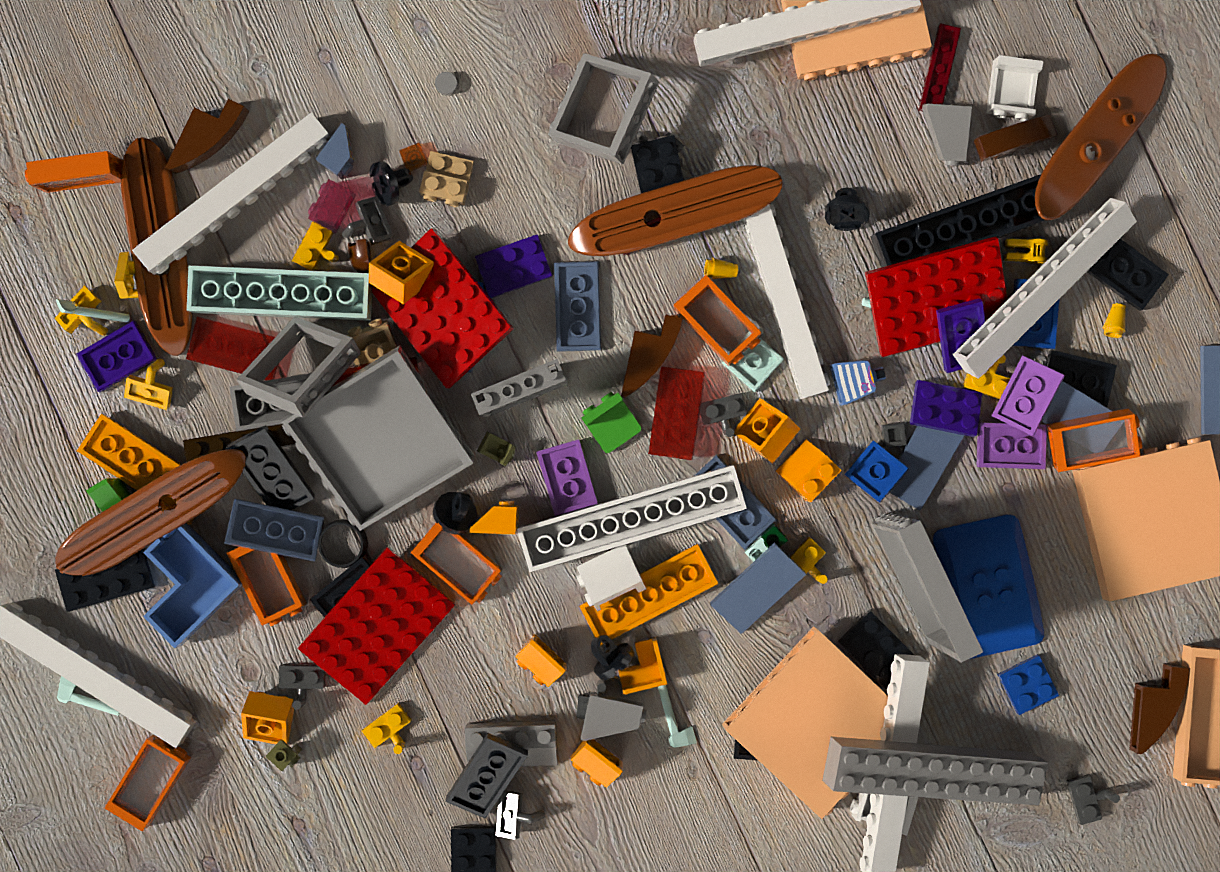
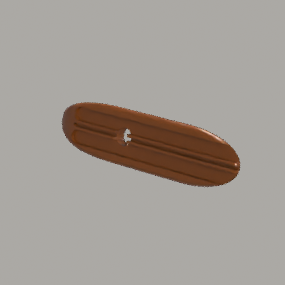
(1107, 129)
(148, 205)
(683, 208)
(144, 517)

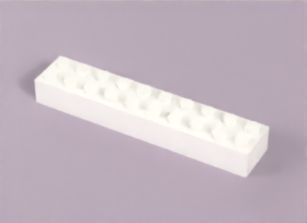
(631, 518)

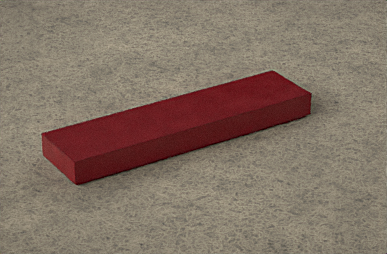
(940, 65)

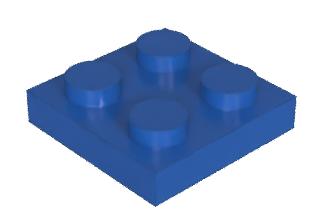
(876, 471)
(1028, 684)

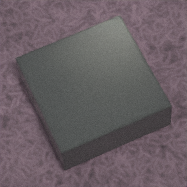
(894, 435)

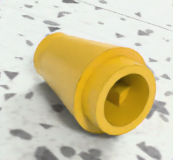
(720, 269)
(1115, 321)

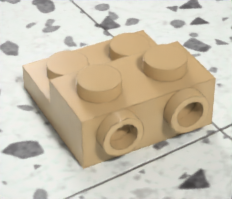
(446, 179)
(373, 341)

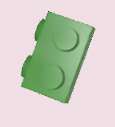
(611, 422)

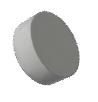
(446, 83)

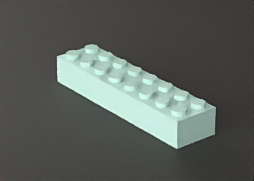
(279, 293)

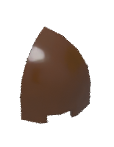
(360, 255)

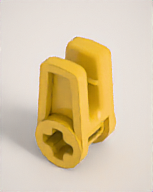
(1034, 247)

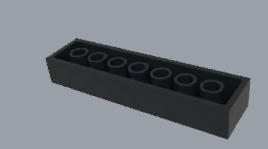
(967, 222)

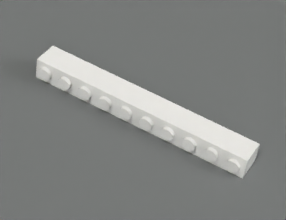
(793, 26)
(232, 194)
(1045, 287)
(785, 302)
(94, 676)
(900, 725)

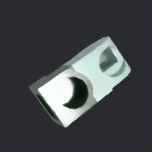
(763, 542)

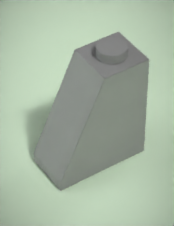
(949, 131)
(611, 716)

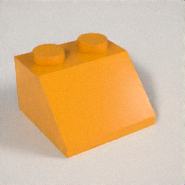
(399, 271)
(766, 430)
(808, 471)
(499, 519)
(541, 661)
(267, 717)
(597, 762)

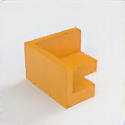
(648, 672)

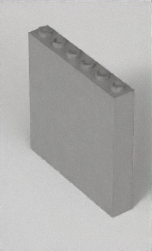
(379, 439)
(926, 586)

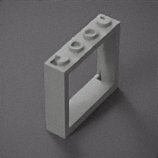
(632, 118)
(316, 384)
(519, 389)

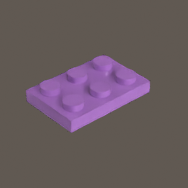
(1028, 395)
(1008, 447)
(567, 477)

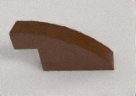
(205, 136)
(1015, 137)
(649, 353)
(1156, 707)

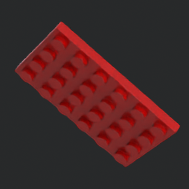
(911, 291)
(450, 316)
(376, 625)

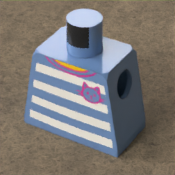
(855, 380)

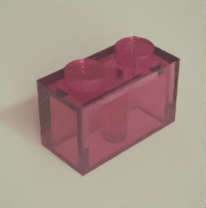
(331, 205)

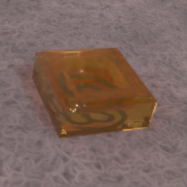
(413, 157)

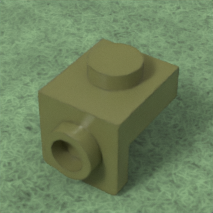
(496, 448)
(283, 755)

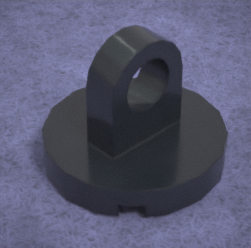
(388, 182)
(847, 210)
(455, 512)
(612, 657)

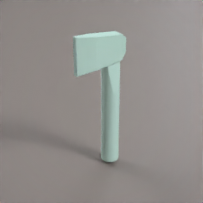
(69, 307)
(66, 694)
(677, 738)

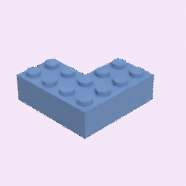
(200, 581)

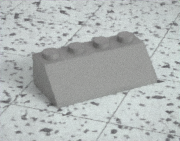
(254, 413)
(534, 736)

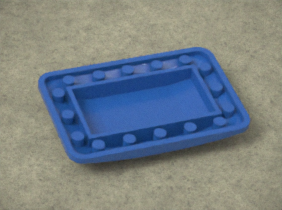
(992, 581)

